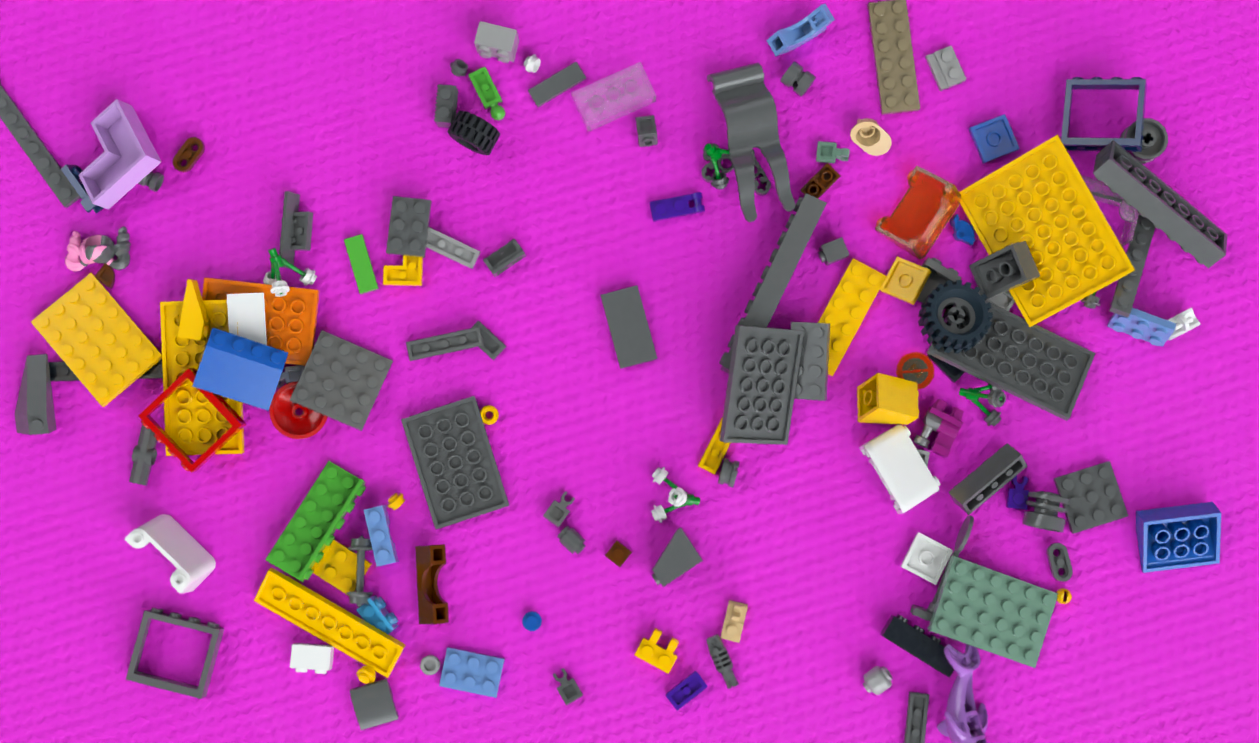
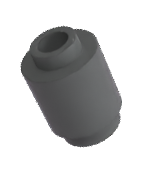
(571, 540)

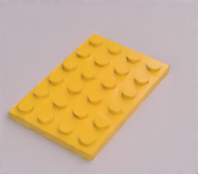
(97, 339)

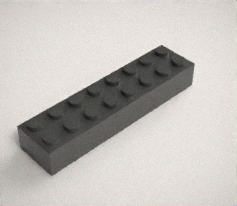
(1160, 204)

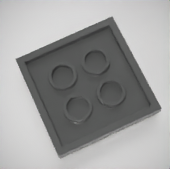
(1092, 497)

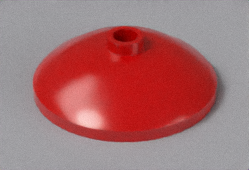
(287, 421)

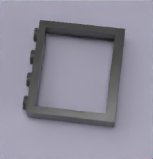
(164, 683)

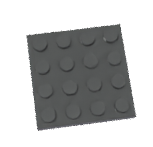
(341, 380)

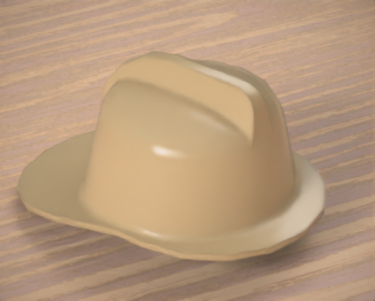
(871, 137)

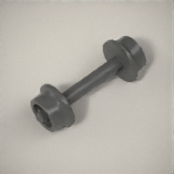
(360, 545)

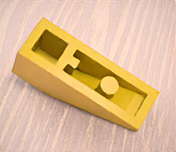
(194, 318)

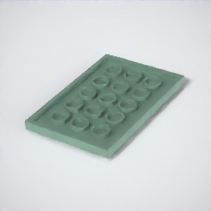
(993, 611)

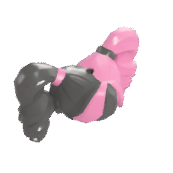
(98, 250)

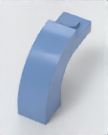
(801, 32)

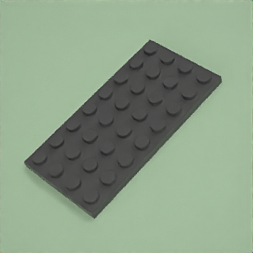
(1025, 362)

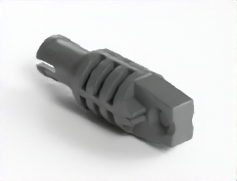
(722, 660)

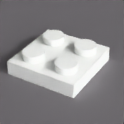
(926, 558)

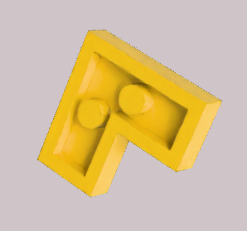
(407, 275)

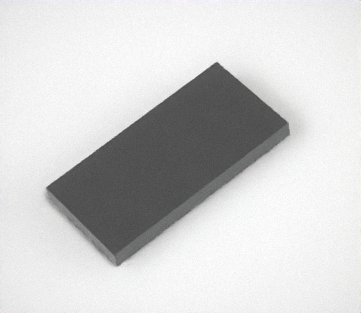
(628, 327)

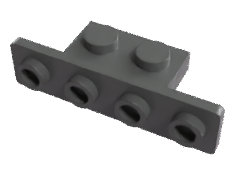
(296, 228)

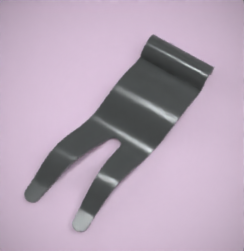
(751, 124)

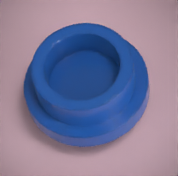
(532, 621)

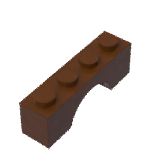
(431, 606)

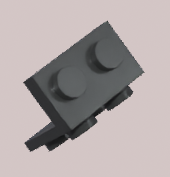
(938, 275)

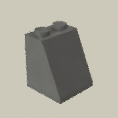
(675, 559)

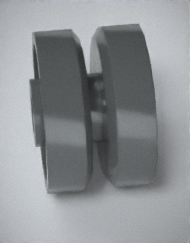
(1154, 140)

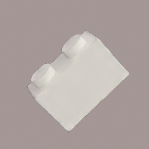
(311, 657)

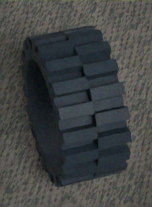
(963, 303)

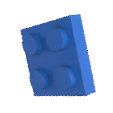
(994, 138)

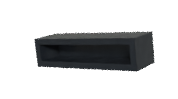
(916, 643)

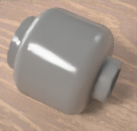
(877, 680)

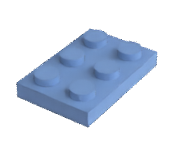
(1143, 326)
(471, 672)

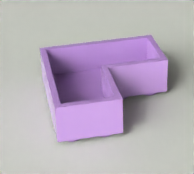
(125, 159)

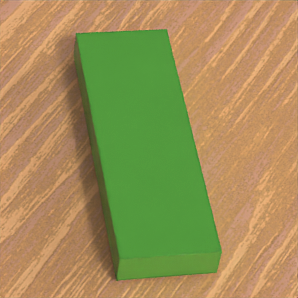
(361, 264)

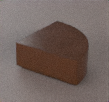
(106, 275)

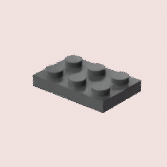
(409, 226)

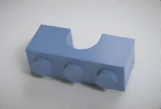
(378, 528)

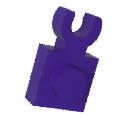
(1018, 496)

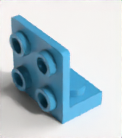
(377, 614)

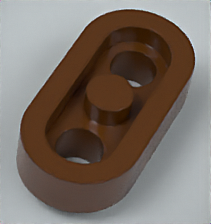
(186, 153)

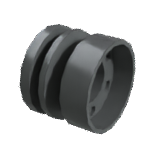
(1046, 511)

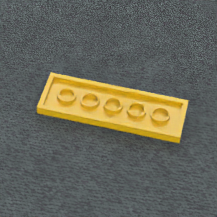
(849, 307)

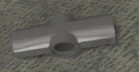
(143, 456)

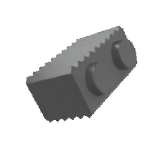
(446, 105)

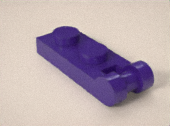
(676, 207)

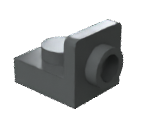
(646, 130)

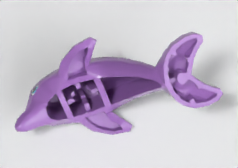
(962, 719)

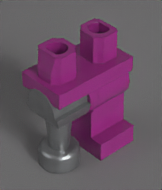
(945, 425)

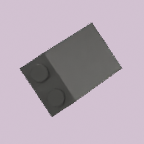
(1004, 270)

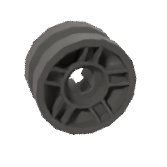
(728, 472)

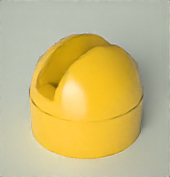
(1060, 596)

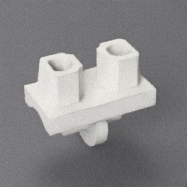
(1185, 322)

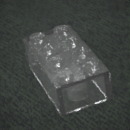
(614, 96)

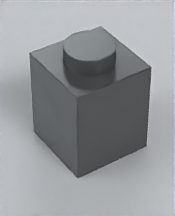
(833, 251)

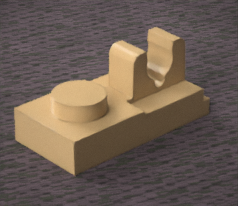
(734, 621)

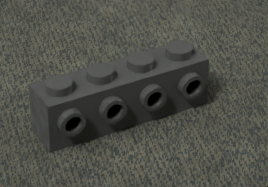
(988, 479)

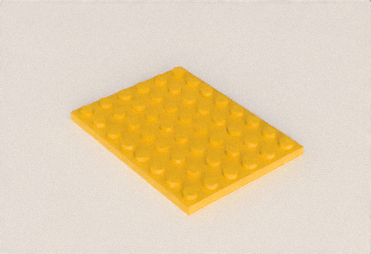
(1052, 209)

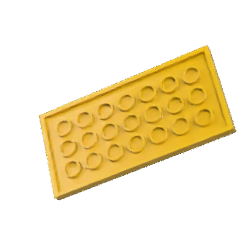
(187, 413)

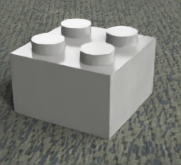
(496, 42)

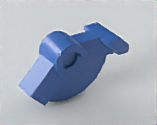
(962, 230)

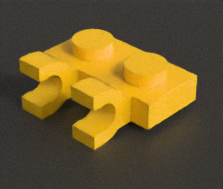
(657, 655)

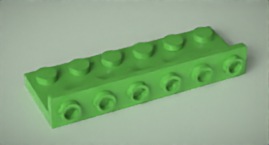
(316, 522)

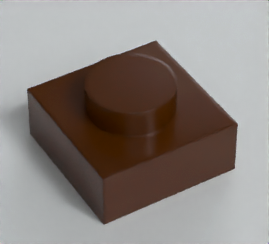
(618, 553)

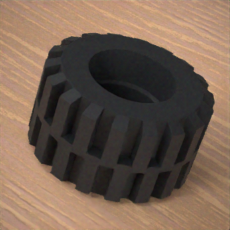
(473, 133)

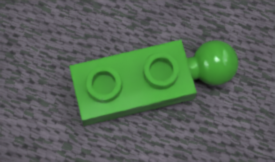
(487, 92)

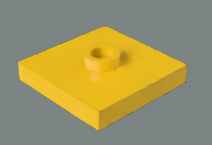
(905, 280)

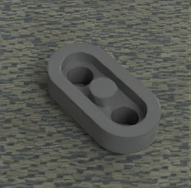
(1059, 561)

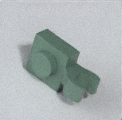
(828, 152)

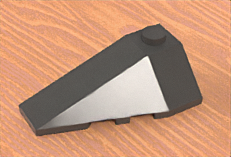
(35, 401)

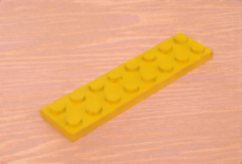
(329, 622)

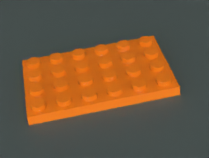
(288, 318)

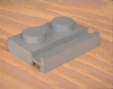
(945, 68)

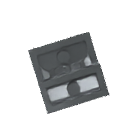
(374, 704)

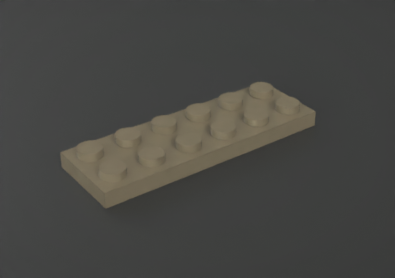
(893, 56)

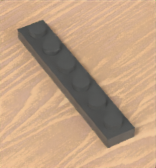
(1137, 254)

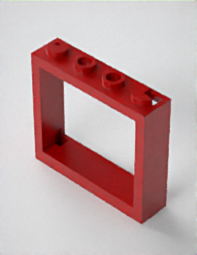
(161, 436)

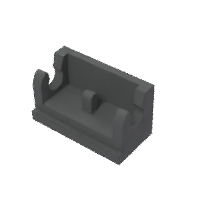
(504, 257)

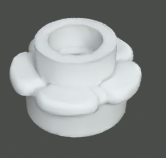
(532, 63)

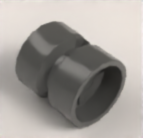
(798, 78)

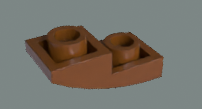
(821, 182)

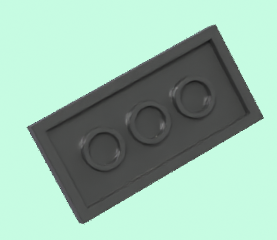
(813, 362)

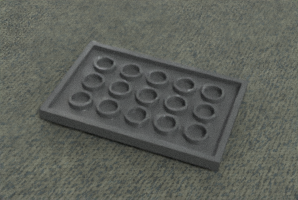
(761, 385)
(455, 462)

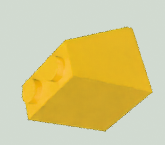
(887, 400)

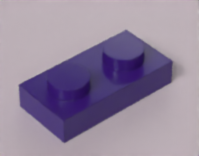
(686, 690)

